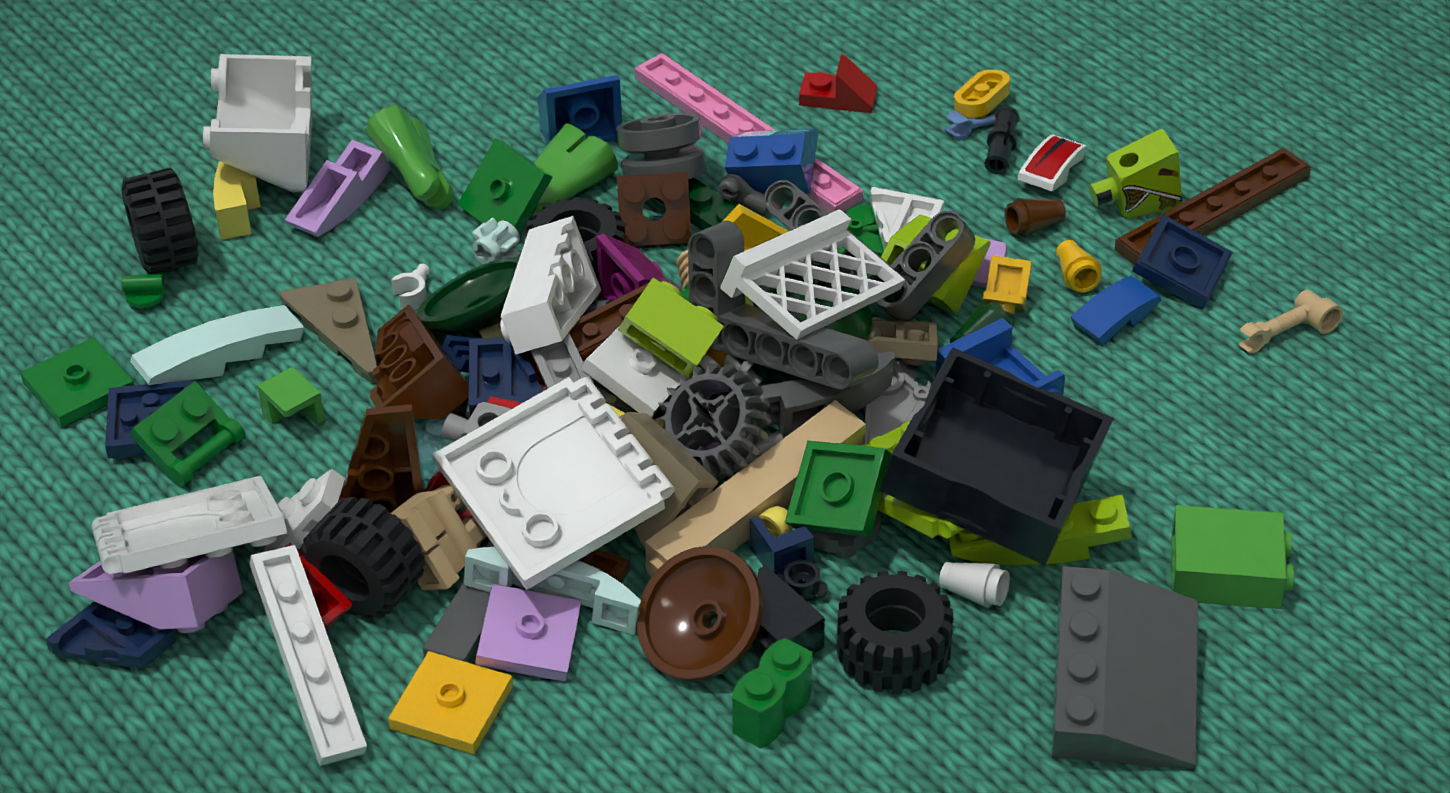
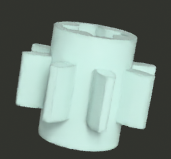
(495, 241)

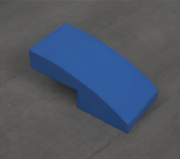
(1114, 307)

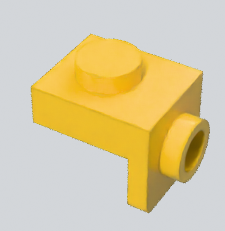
(1008, 283)

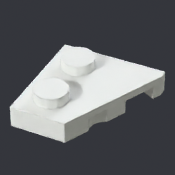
(896, 209)

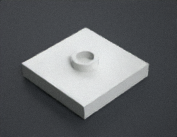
(632, 373)

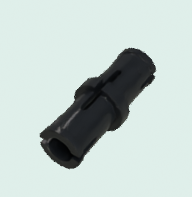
(1002, 140)

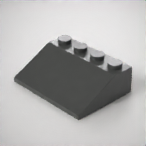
(1124, 671)

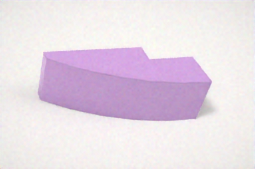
(339, 189)

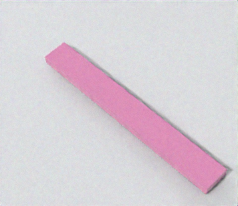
(727, 119)

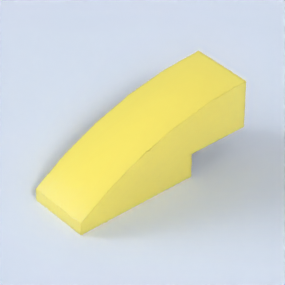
(234, 195)

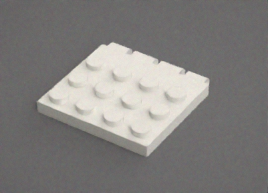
(554, 479)
(188, 526)

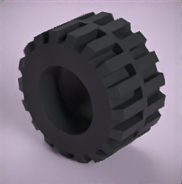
(590, 219)
(160, 221)
(365, 555)
(887, 658)

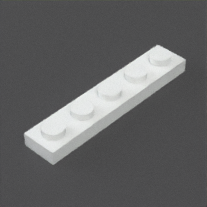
(307, 655)

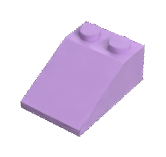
(166, 597)

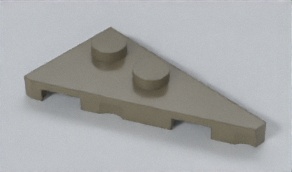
(338, 319)

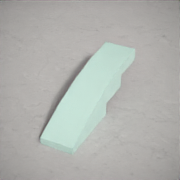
(207, 347)

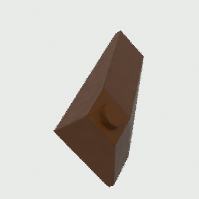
(416, 370)
(385, 459)

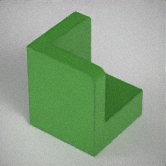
(288, 394)

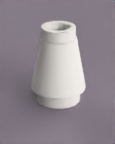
(976, 581)

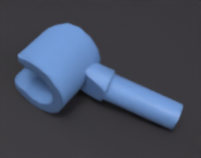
(963, 126)

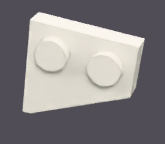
(307, 508)

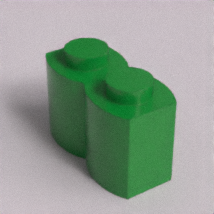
(772, 693)

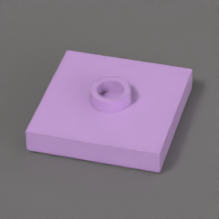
(528, 632)

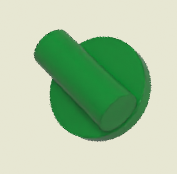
(143, 290)

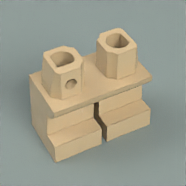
(440, 534)

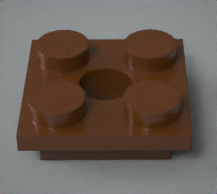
(672, 190)

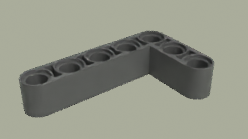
(927, 245)
(753, 335)

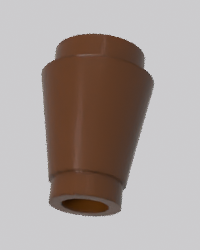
(1031, 215)

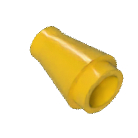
(1079, 269)

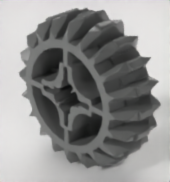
(736, 417)

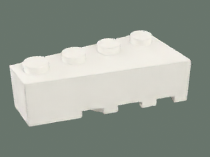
(549, 287)

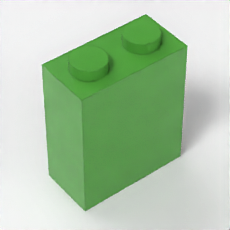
(1230, 556)

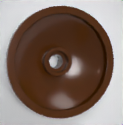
(683, 602)

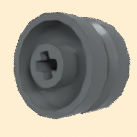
(662, 145)

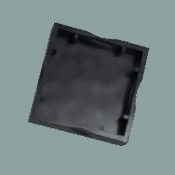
(996, 455)

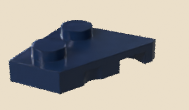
(499, 373)
(109, 638)

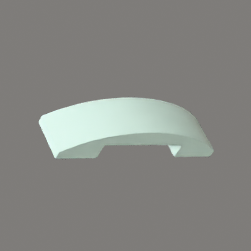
(611, 601)

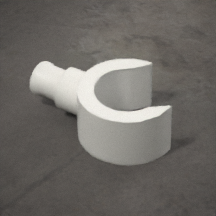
(411, 282)

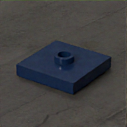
(1182, 262)

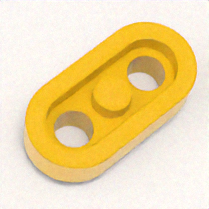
(982, 93)

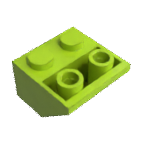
(955, 288)
(671, 326)

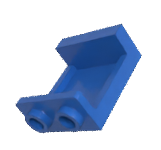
(994, 346)

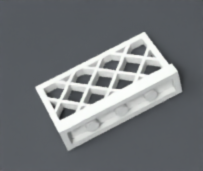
(793, 254)

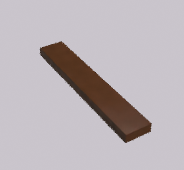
(1224, 200)

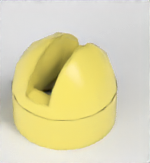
(774, 520)

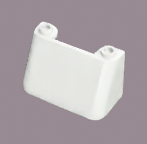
(263, 117)

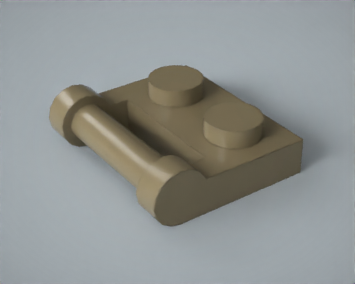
(908, 339)

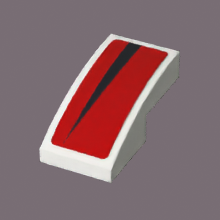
(1051, 162)

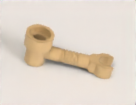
(1308, 308)

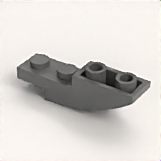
(799, 400)

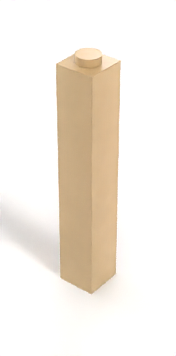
(767, 482)

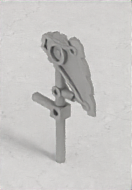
(881, 415)

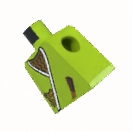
(1141, 177)

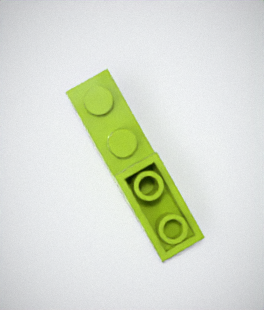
(1087, 526)

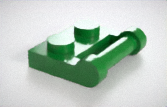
(179, 423)

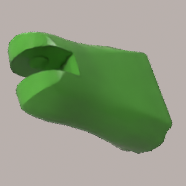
(410, 150)
(574, 164)

